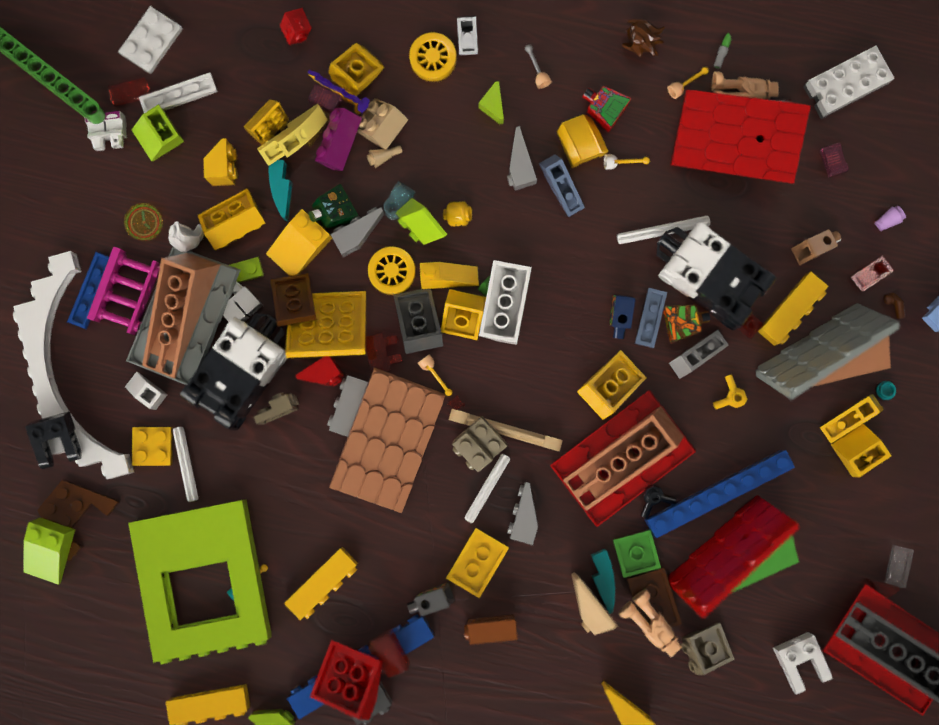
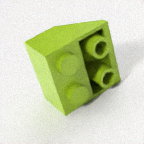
(156, 133)

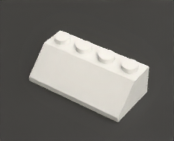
(505, 302)

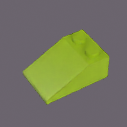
(47, 549)

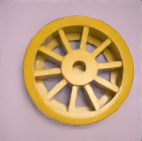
(433, 57)
(391, 270)

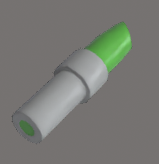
(722, 52)

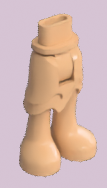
(747, 86)
(658, 630)

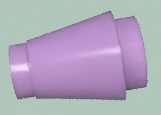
(890, 218)

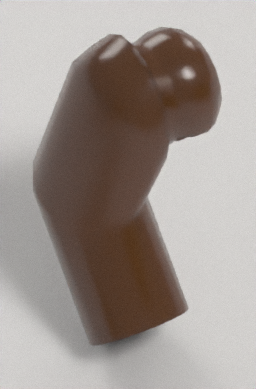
(897, 302)

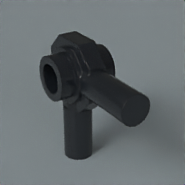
(653, 496)

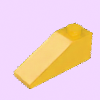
(447, 275)
(851, 418)

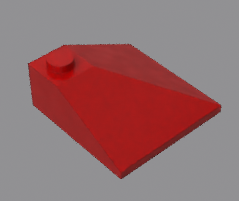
(348, 681)

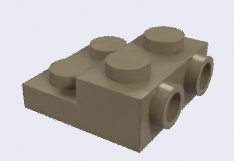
(280, 406)
(479, 444)
(707, 649)

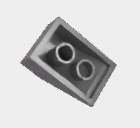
(418, 320)

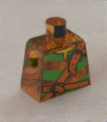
(683, 321)

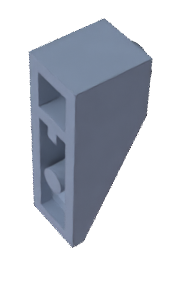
(561, 184)

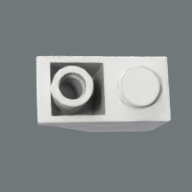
(145, 391)

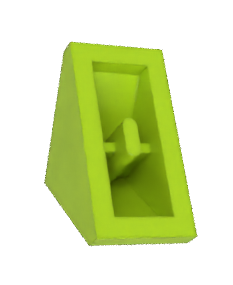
(492, 104)

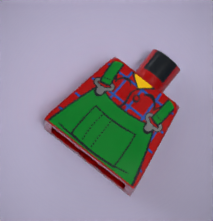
(606, 106)

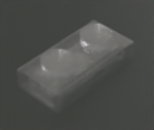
(899, 566)

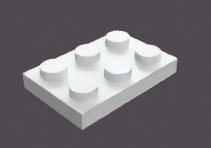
(150, 40)

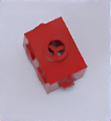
(295, 26)

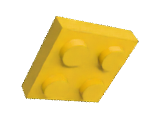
(152, 446)

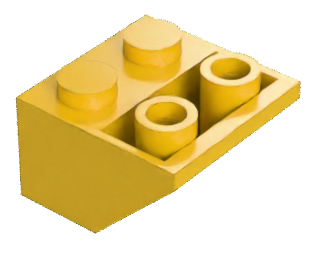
(220, 164)
(860, 450)

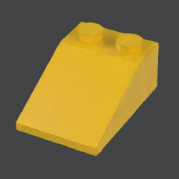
(298, 244)
(611, 385)
(625, 710)

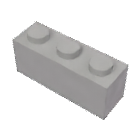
(347, 405)

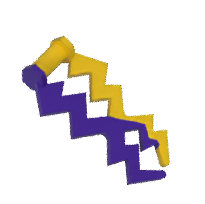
(360, 105)

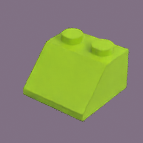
(420, 222)

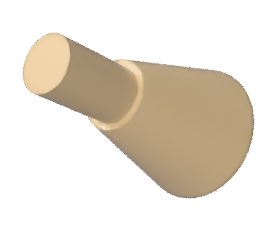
(379, 156)

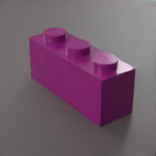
(338, 139)

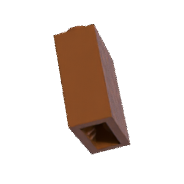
(491, 629)

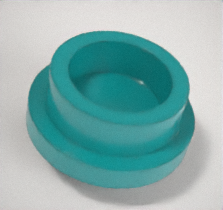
(886, 390)

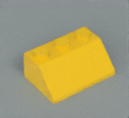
(231, 219)

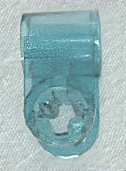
(399, 196)

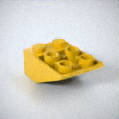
(267, 122)

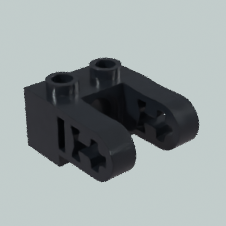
(51, 428)

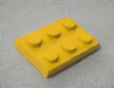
(477, 562)

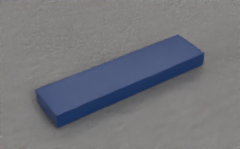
(88, 291)

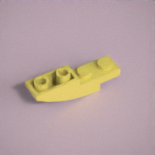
(295, 136)

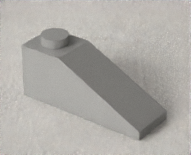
(521, 169)
(698, 354)

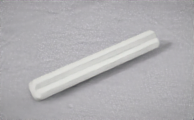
(185, 464)
(487, 488)

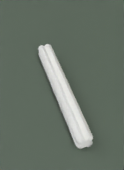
(659, 230)

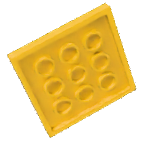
(338, 327)

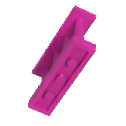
(105, 294)

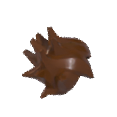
(643, 37)

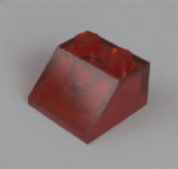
(390, 652)

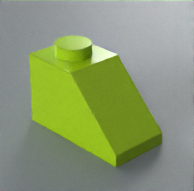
(272, 717)

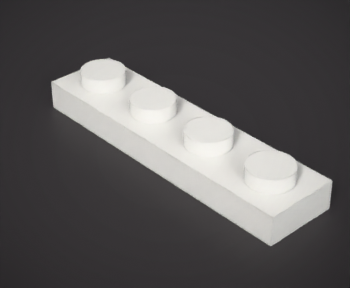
(180, 93)

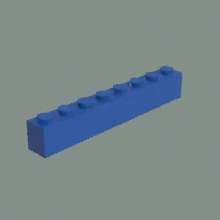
(719, 493)
(410, 637)

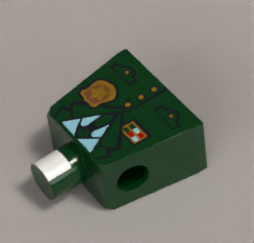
(333, 208)

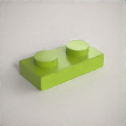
(249, 269)

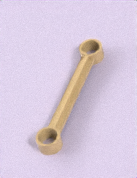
(509, 431)

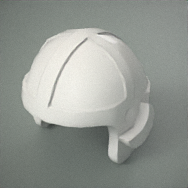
(184, 238)

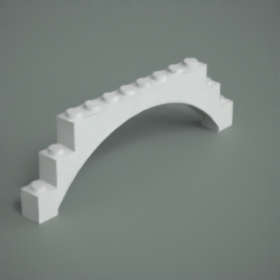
(35, 328)

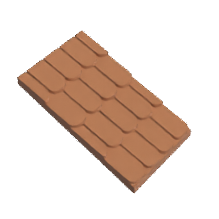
(387, 440)

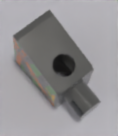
(438, 597)

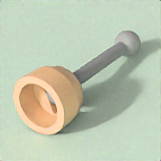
(542, 78)

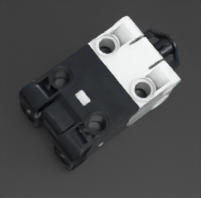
(713, 274)
(237, 370)

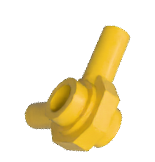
(736, 397)

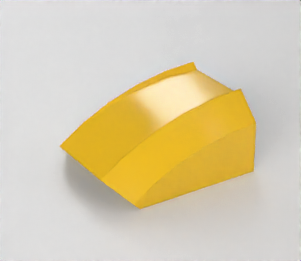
(355, 69)
(581, 140)

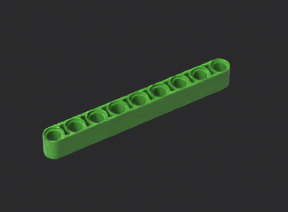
(46, 74)

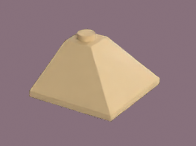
(591, 612)

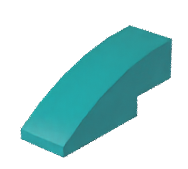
(280, 187)
(604, 578)

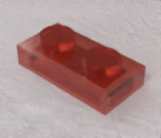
(128, 91)

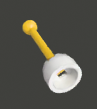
(612, 161)

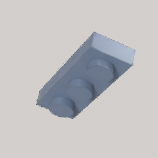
(650, 318)

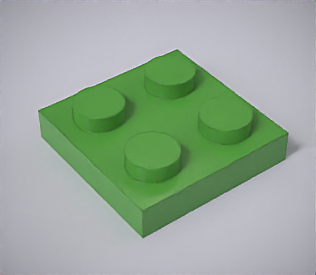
(636, 553)

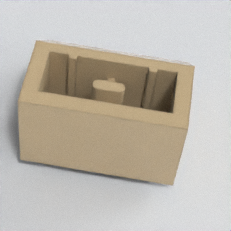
(381, 123)

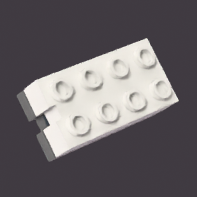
(849, 82)

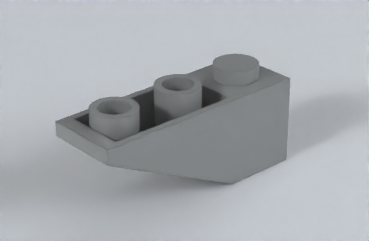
(355, 234)
(525, 521)

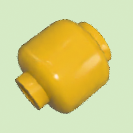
(457, 213)

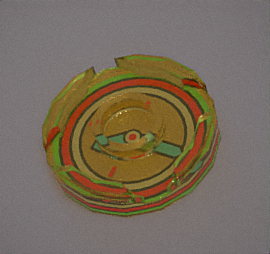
(143, 222)

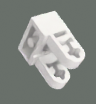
(798, 651)

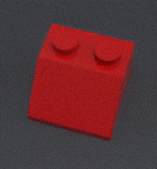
(322, 372)

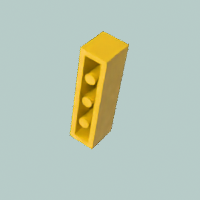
(793, 308)
(321, 583)
(208, 704)

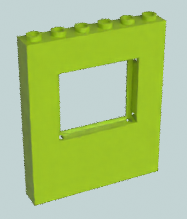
(194, 541)

